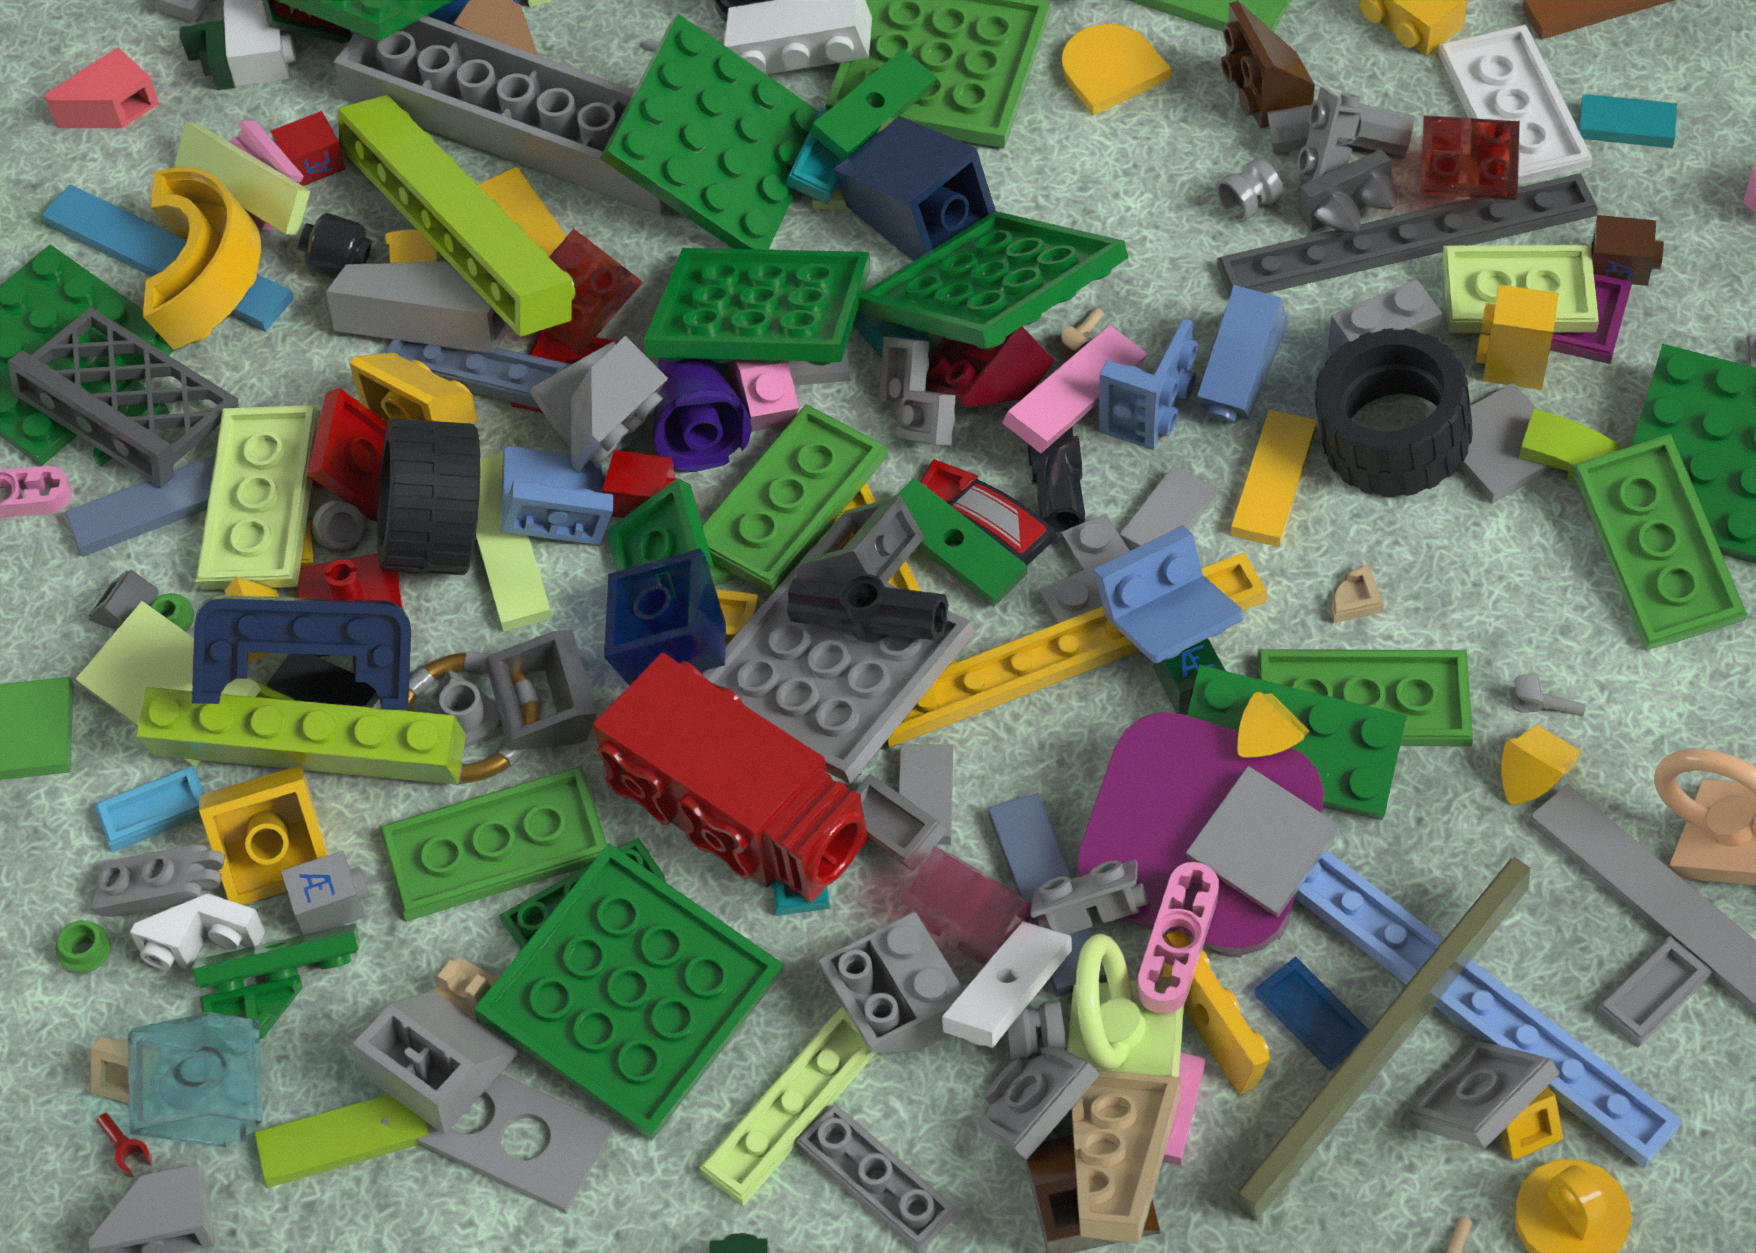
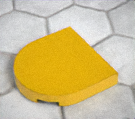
(1111, 65)

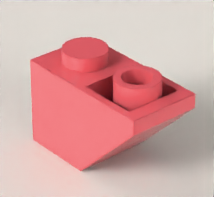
(103, 94)

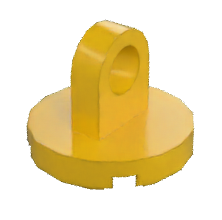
(1572, 1209)

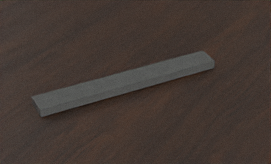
(1408, 236)

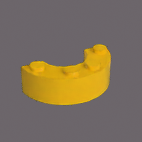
(214, 264)

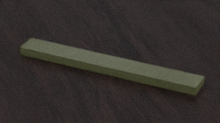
(1383, 1039)

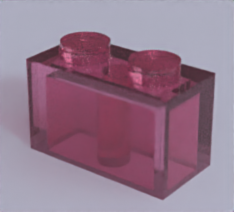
(966, 904)

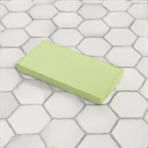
(258, 497)

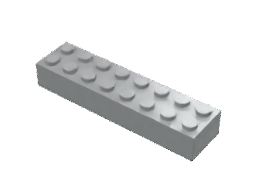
(497, 101)

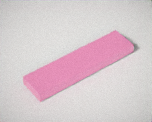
(1070, 390)

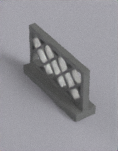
(91, 415)

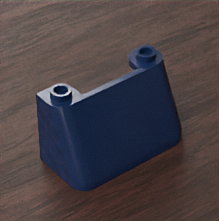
(368, 630)

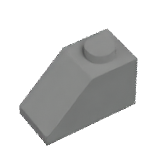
(159, 1215)

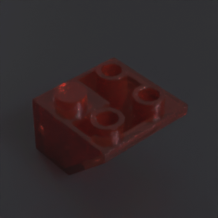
(1469, 158)
(600, 290)

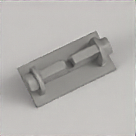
(1328, 120)
(1110, 887)

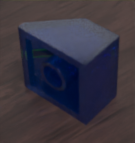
(667, 610)

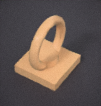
(1721, 821)

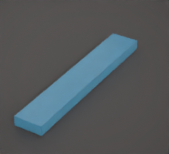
(149, 248)

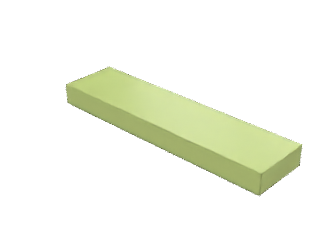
(248, 179)
(507, 557)
(788, 1109)

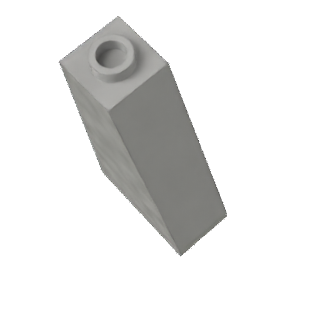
(413, 304)

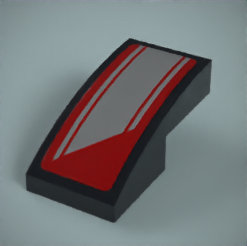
(1005, 520)

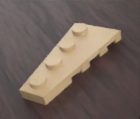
(1119, 1150)

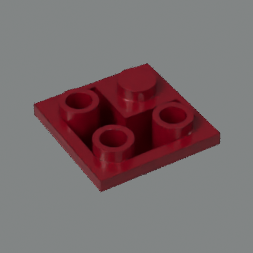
(987, 374)

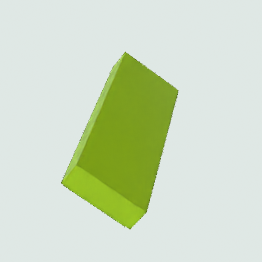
(336, 1139)

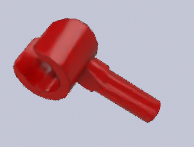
(122, 1144)

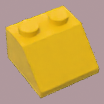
(409, 390)
(262, 831)

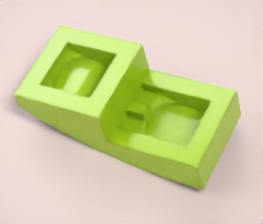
(1562, 442)

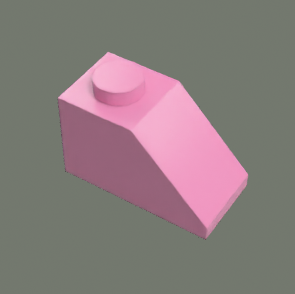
(765, 391)

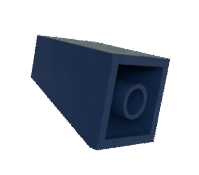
(915, 186)

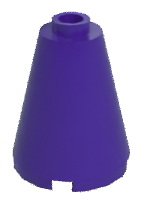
(699, 416)

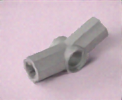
(1376, 129)

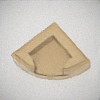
(1356, 596)

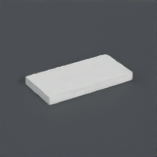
(1507, 79)

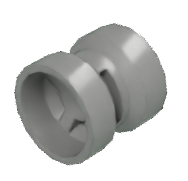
(1251, 188)
(1022, 1033)

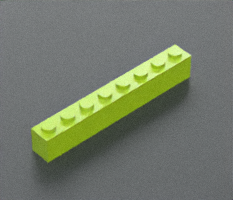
(456, 216)

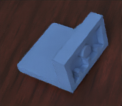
(1143, 405)
(551, 498)
(1162, 597)

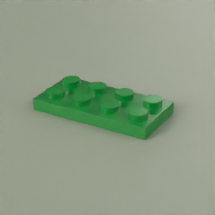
(1347, 741)

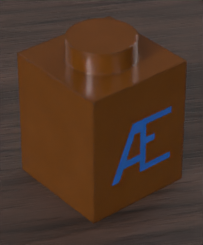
(1626, 248)

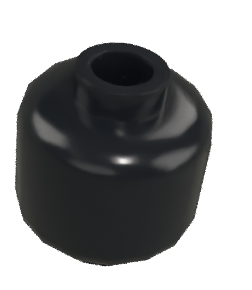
(333, 244)

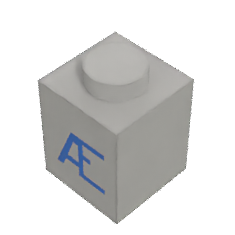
(325, 892)

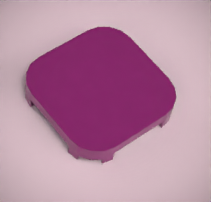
(1157, 800)

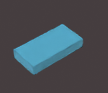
(150, 808)

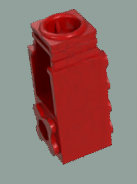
(729, 779)

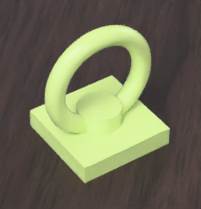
(1111, 1023)

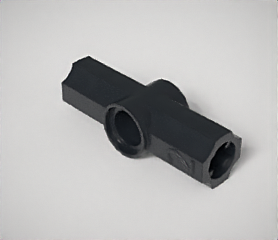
(1058, 483)
(867, 608)

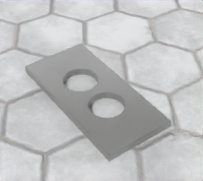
(551, 1176)

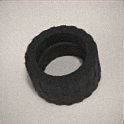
(1384, 366)
(428, 496)

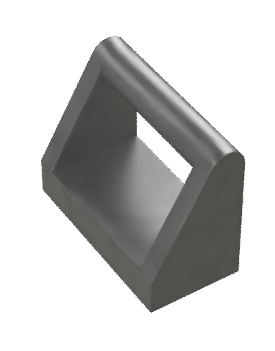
(881, 543)
(568, 684)

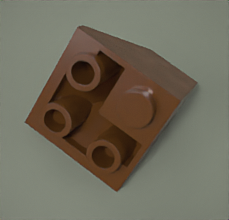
(1262, 66)
(1056, 1198)

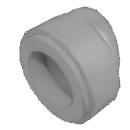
(338, 526)

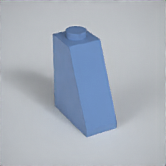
(1242, 353)

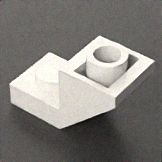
(179, 932)

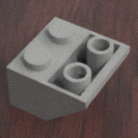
(612, 401)
(894, 986)
(431, 1057)

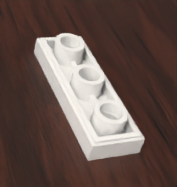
(1006, 984)

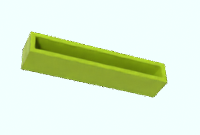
(304, 734)

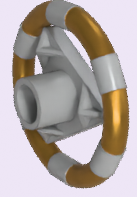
(474, 709)

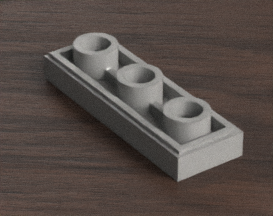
(897, 1199)

